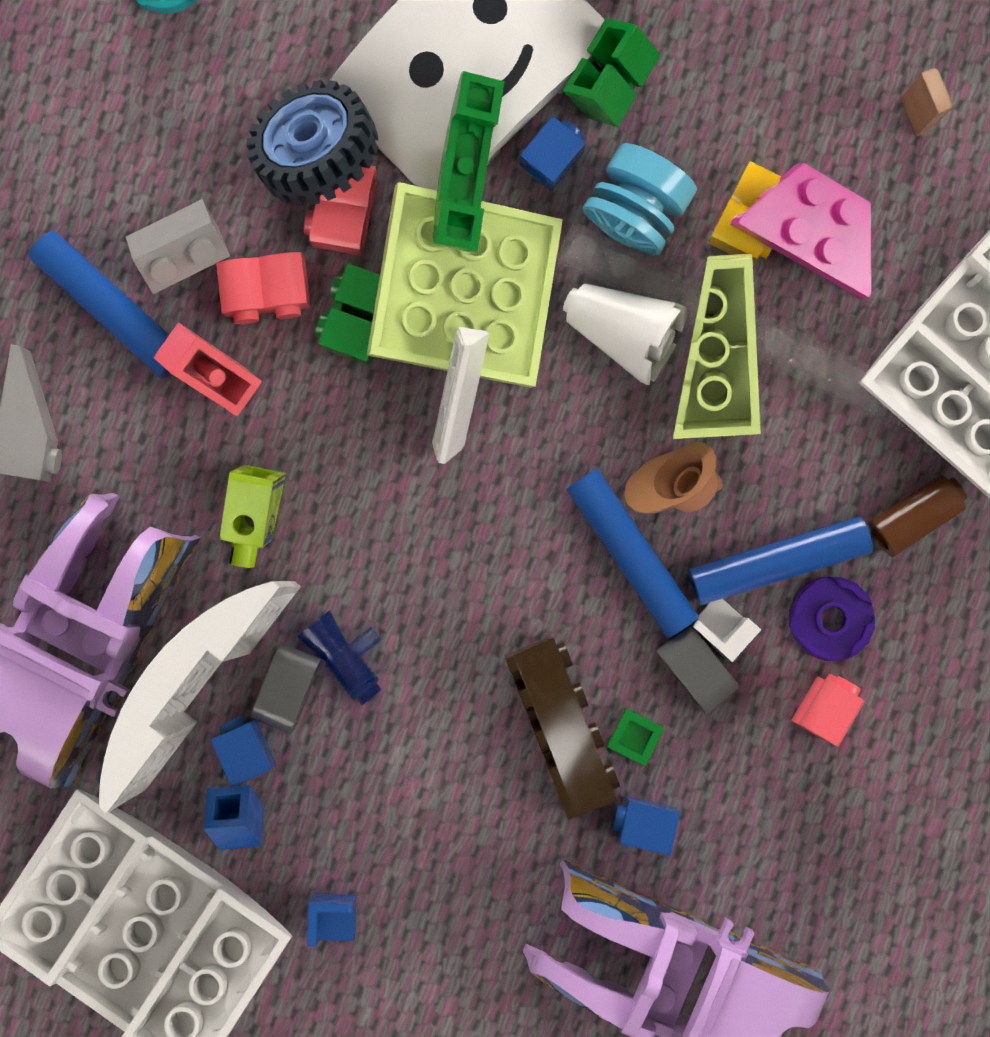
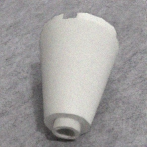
(627, 327)

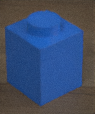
(553, 152)
(242, 750)
(234, 817)
(646, 825)

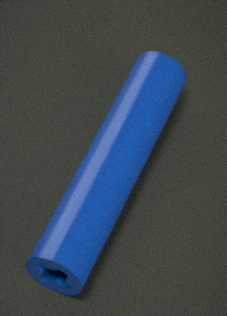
(100, 298)
(632, 553)
(780, 560)

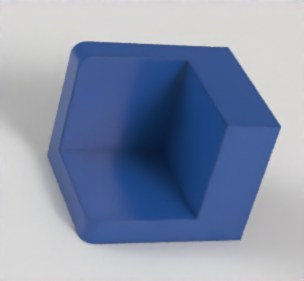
(331, 918)

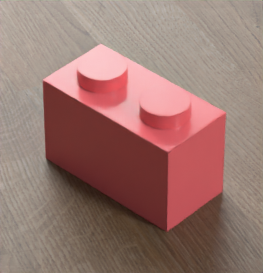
(207, 369)

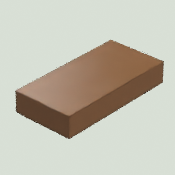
(926, 101)

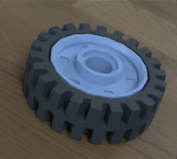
(312, 142)

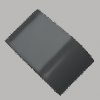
(698, 669)
(286, 688)

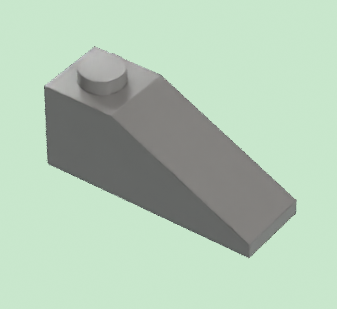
(26, 426)

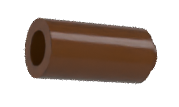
(918, 514)

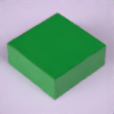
(635, 737)

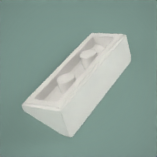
(459, 392)

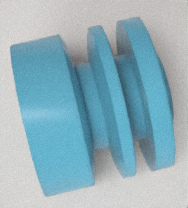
(642, 194)

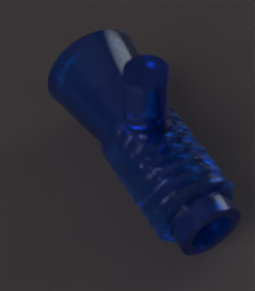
(343, 658)

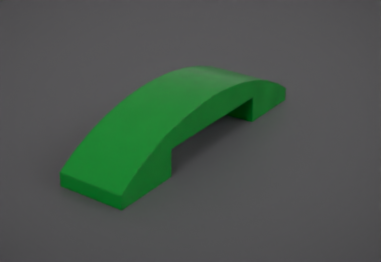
(465, 162)

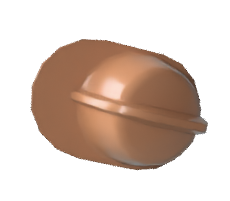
(675, 480)

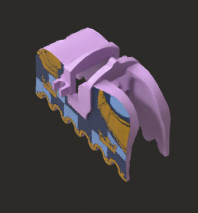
(48, 702)
(744, 995)

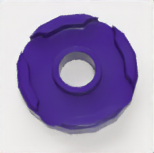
(806, 618)

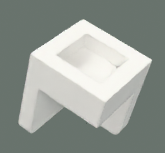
(725, 629)

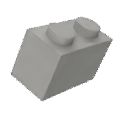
(177, 246)

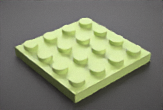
(436, 289)

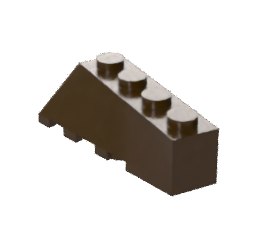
(561, 727)

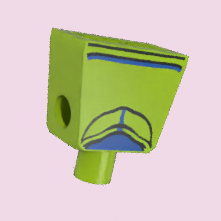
(257, 495)

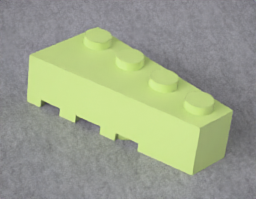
(722, 367)

